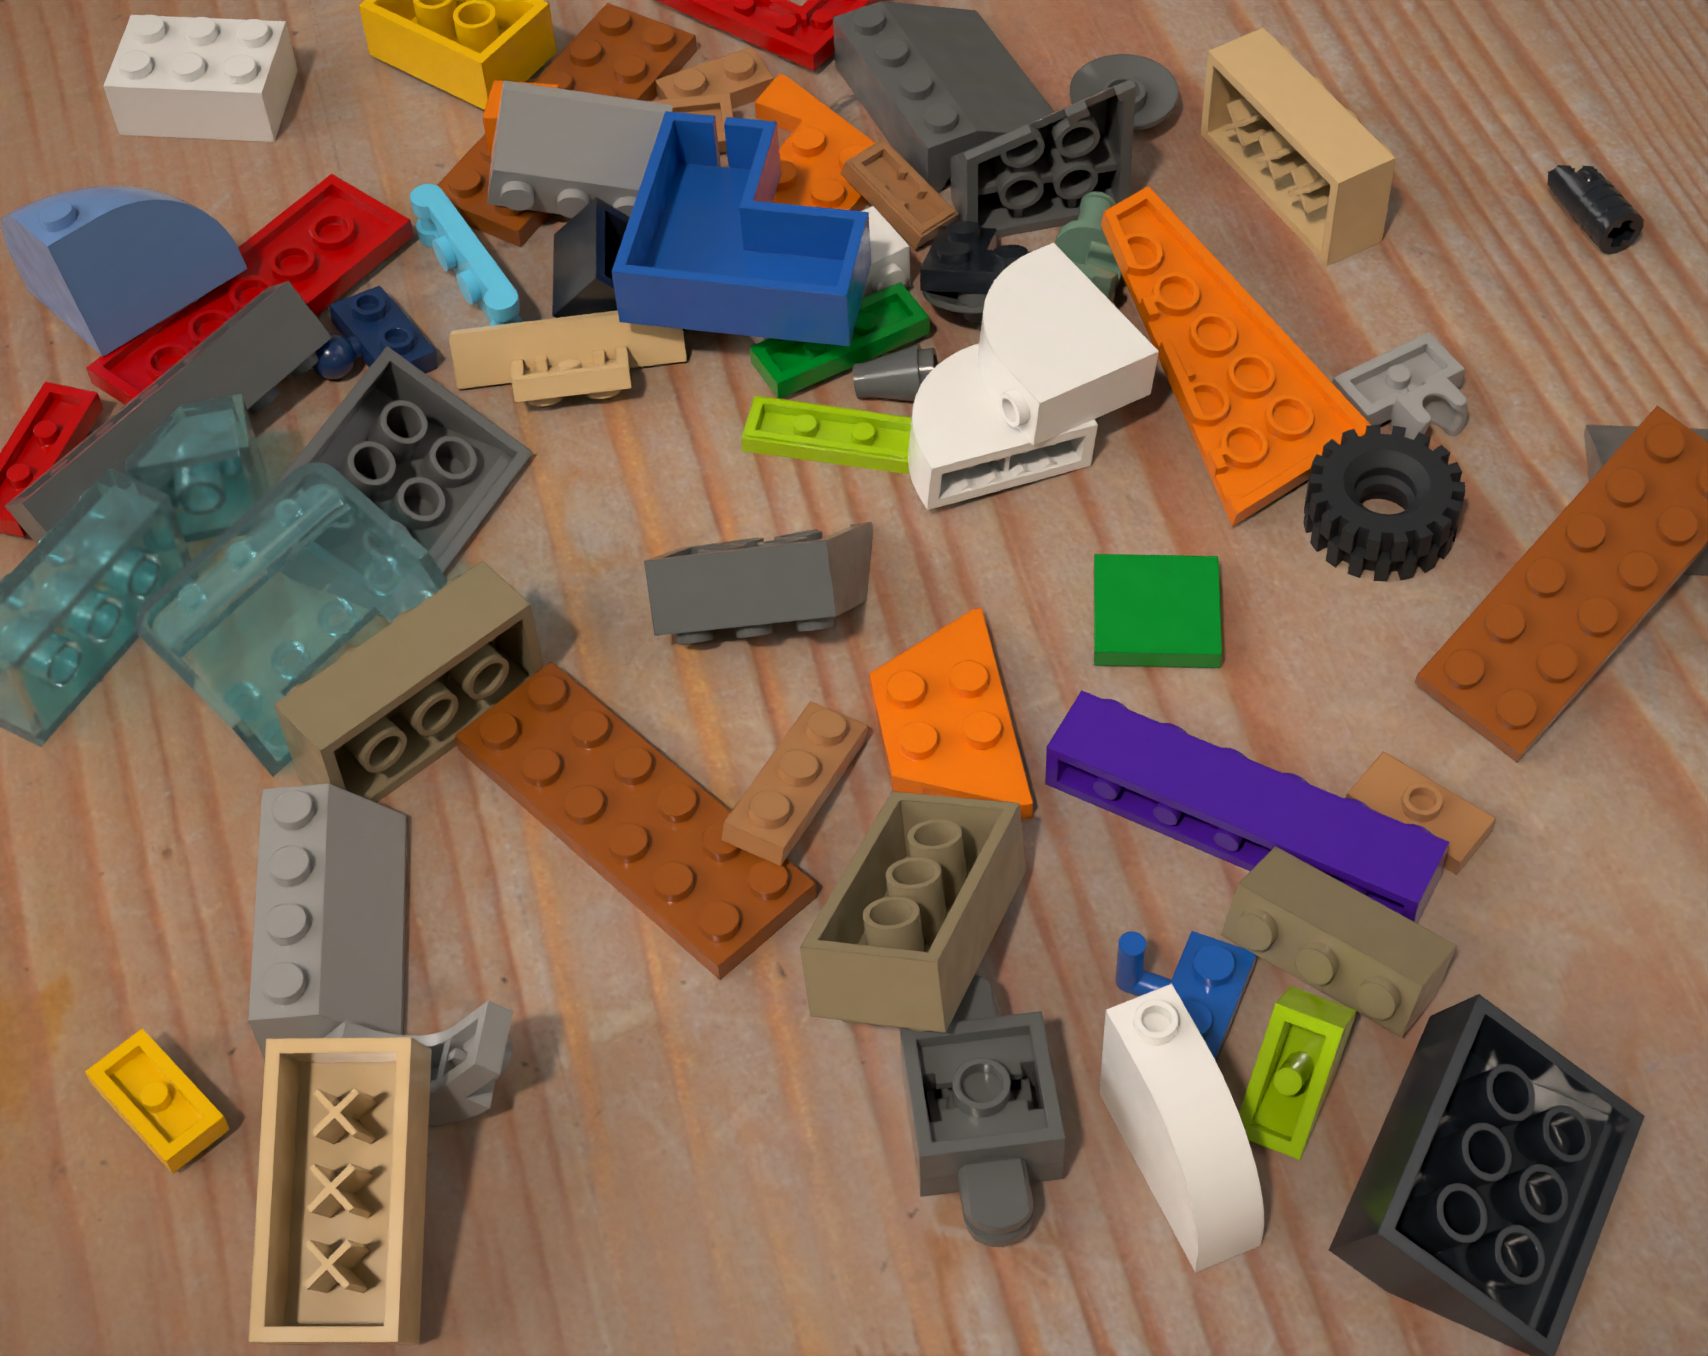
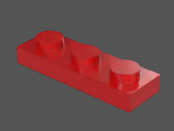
(46, 433)

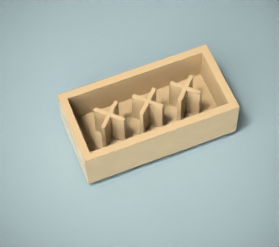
(1296, 146)
(341, 1192)

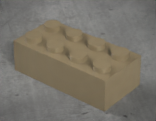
(411, 687)
(914, 912)

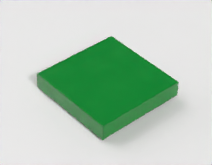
(1156, 611)

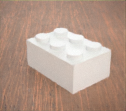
(201, 78)

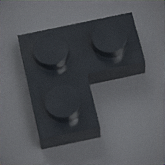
(966, 259)

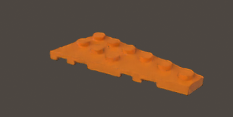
(1237, 376)

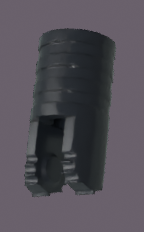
(1596, 207)

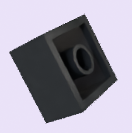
(585, 260)

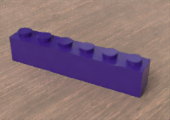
(1235, 805)

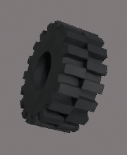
(1389, 470)

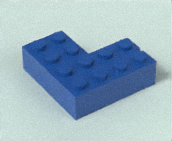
(726, 259)

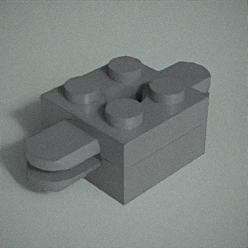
(984, 1113)

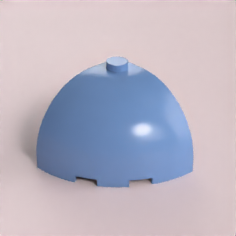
(118, 258)

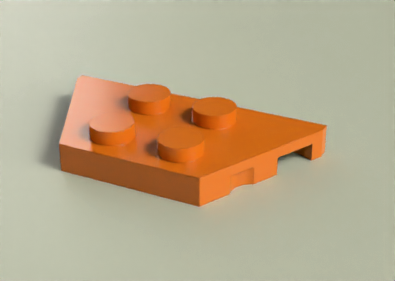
(949, 718)

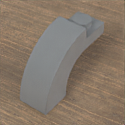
(463, 1061)

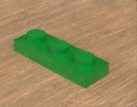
(883, 323)

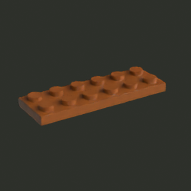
(610, 56)
(1578, 589)
(633, 819)

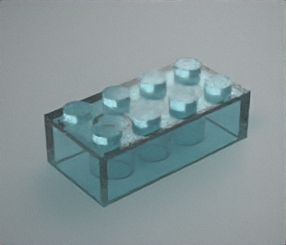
(77, 600)

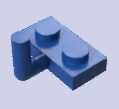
(1207, 979)

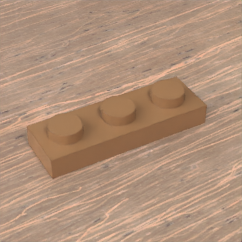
(794, 783)

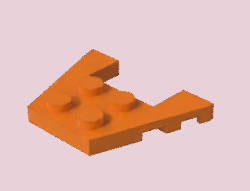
(815, 149)

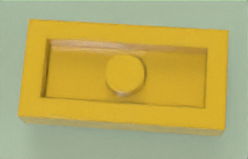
(157, 1100)

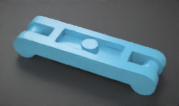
(461, 250)

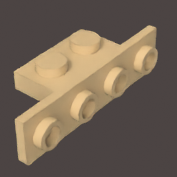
(561, 355)

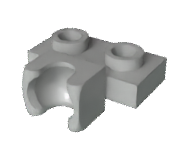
(1409, 387)

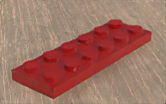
(315, 244)

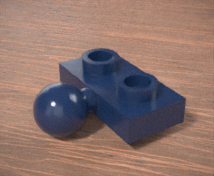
(367, 326)

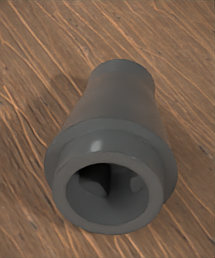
(894, 374)

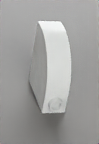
(1058, 348)
(968, 449)
(1181, 1126)

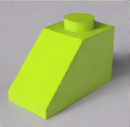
(1294, 1070)

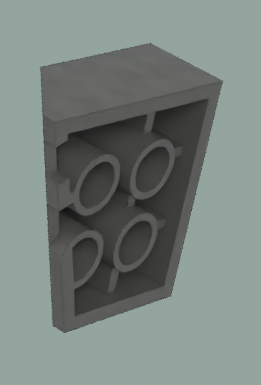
(1045, 167)
(759, 583)

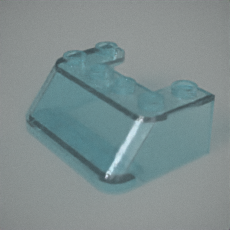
(282, 599)

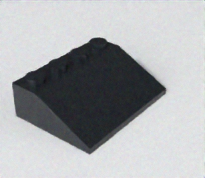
(1489, 1179)

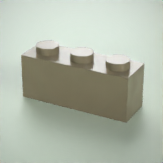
(1338, 940)

